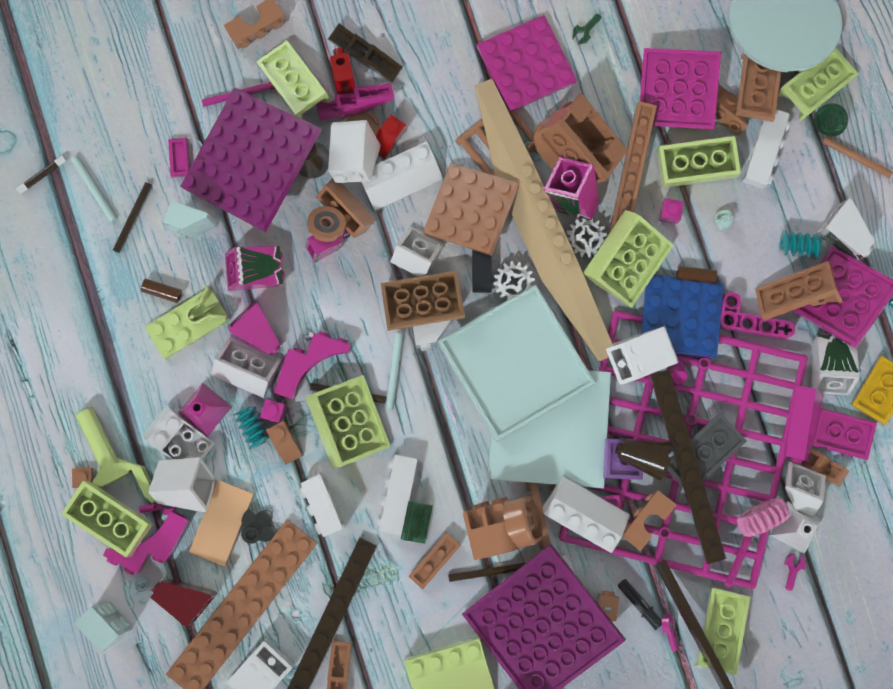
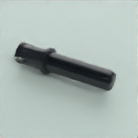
(641, 605)

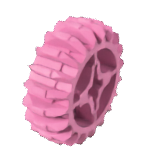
(763, 517)

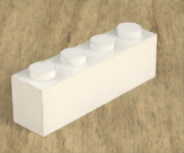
(765, 150)
(398, 494)

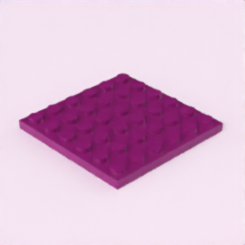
(250, 159)
(543, 624)

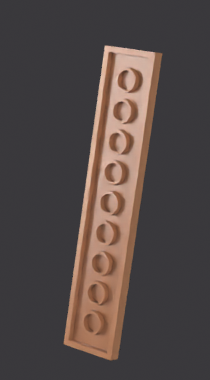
(242, 607)

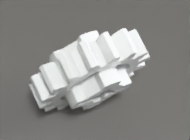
(577, 239)
(510, 274)

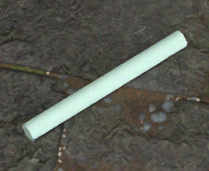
(93, 188)
(394, 371)

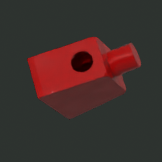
(342, 71)

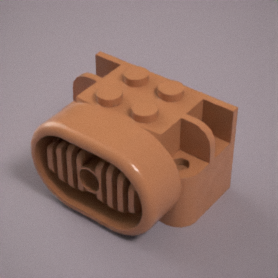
(579, 135)
(503, 526)

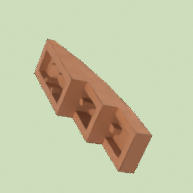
(339, 665)

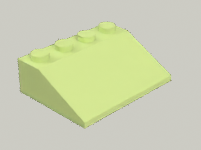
(628, 258)
(348, 422)
(450, 667)

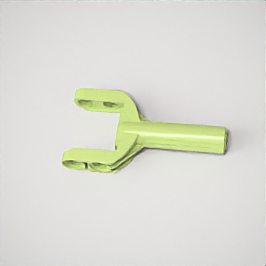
(111, 467)

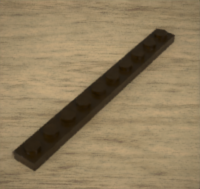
(687, 467)
(333, 615)

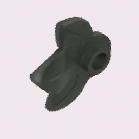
(259, 524)

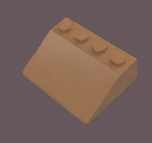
(422, 300)

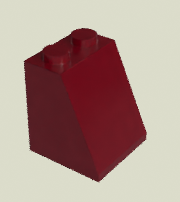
(182, 600)

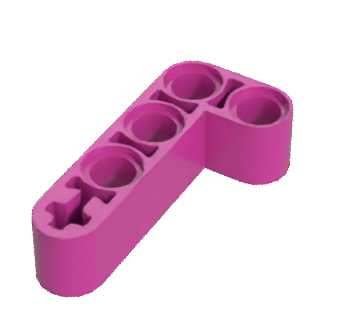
(756, 321)

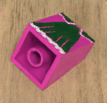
(573, 188)
(254, 267)

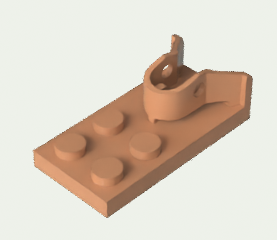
(757, 91)
(798, 291)

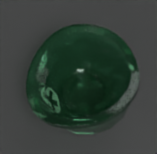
(831, 120)

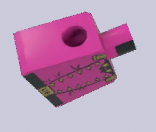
(321, 249)

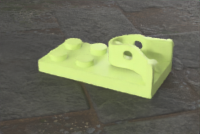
(292, 79)
(818, 84)
(187, 323)
(725, 628)

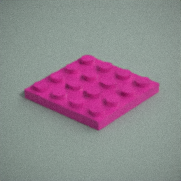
(526, 63)
(681, 86)
(863, 299)

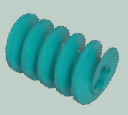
(800, 243)
(252, 427)

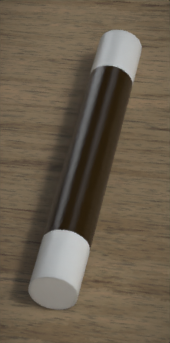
(41, 174)

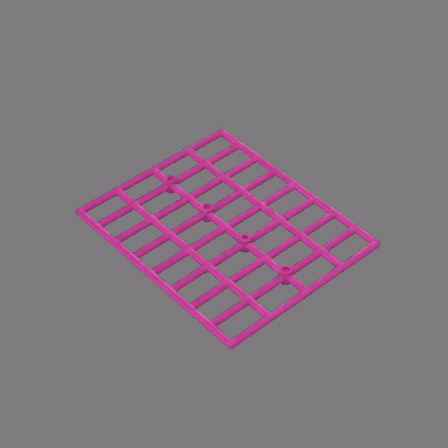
(690, 420)

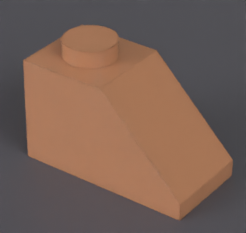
(284, 442)

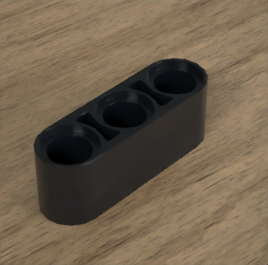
(481, 272)

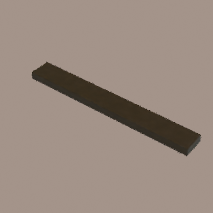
(693, 626)

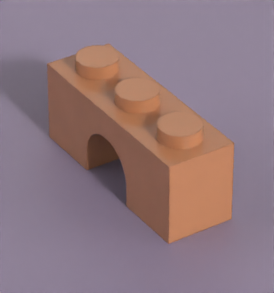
(243, 34)
(657, 505)

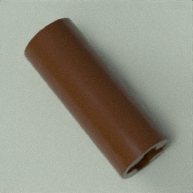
(696, 274)
(161, 290)

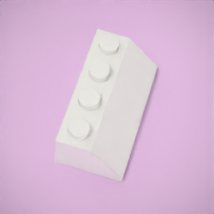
(402, 176)
(586, 514)

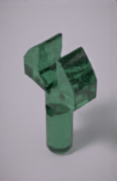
(586, 37)

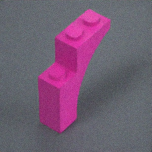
(299, 364)
(160, 545)

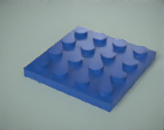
(687, 311)

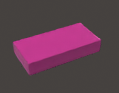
(179, 157)

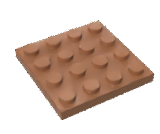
(471, 208)

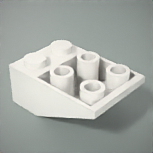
(641, 355)
(177, 436)
(262, 669)

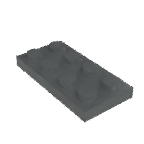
(712, 446)

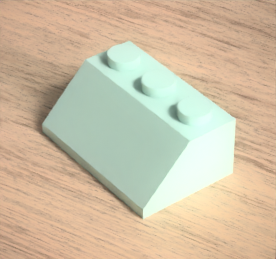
(187, 221)

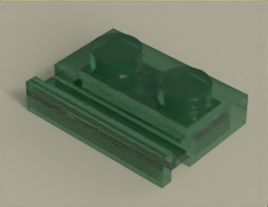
(416, 522)

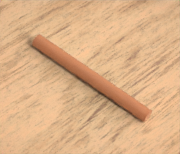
(857, 157)

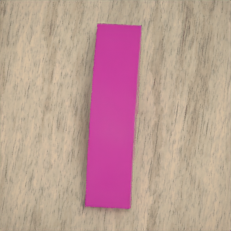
(352, 103)

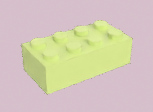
(698, 161)
(107, 518)

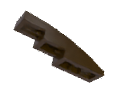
(365, 53)

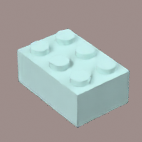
(103, 625)

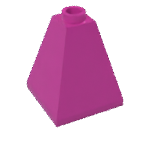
(255, 329)
(211, 412)

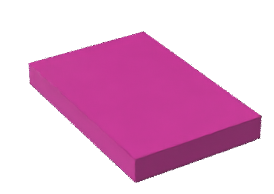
(844, 434)

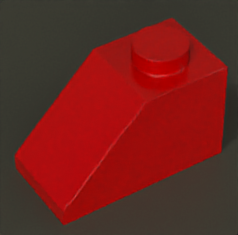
(389, 135)

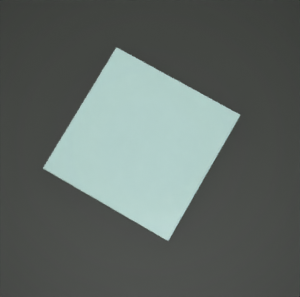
(516, 363)
(559, 443)

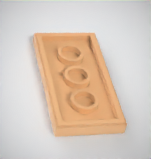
(221, 523)

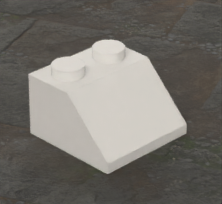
(416, 252)
(428, 334)
(805, 488)

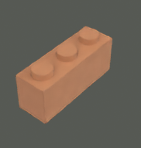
(356, 216)

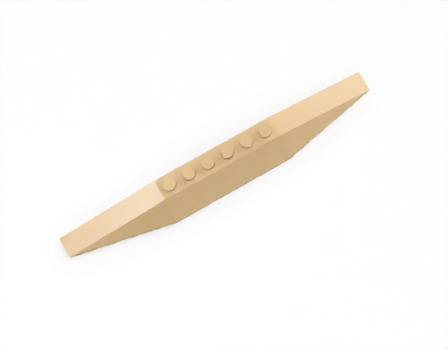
(539, 222)

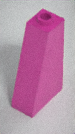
(803, 423)

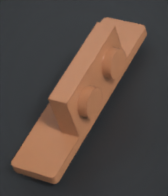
(725, 112)

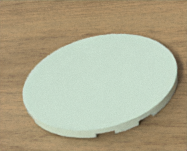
(786, 32)

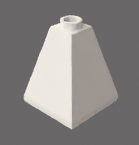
(797, 529)

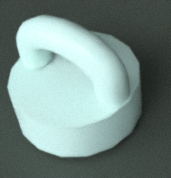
(724, 219)

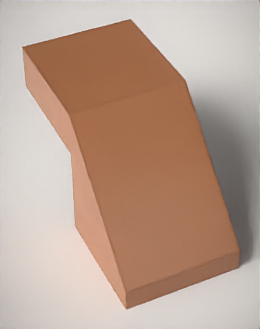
(820, 463)

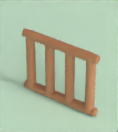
(477, 128)

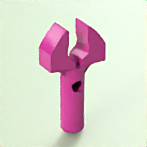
(155, 507)
(793, 570)
(668, 624)

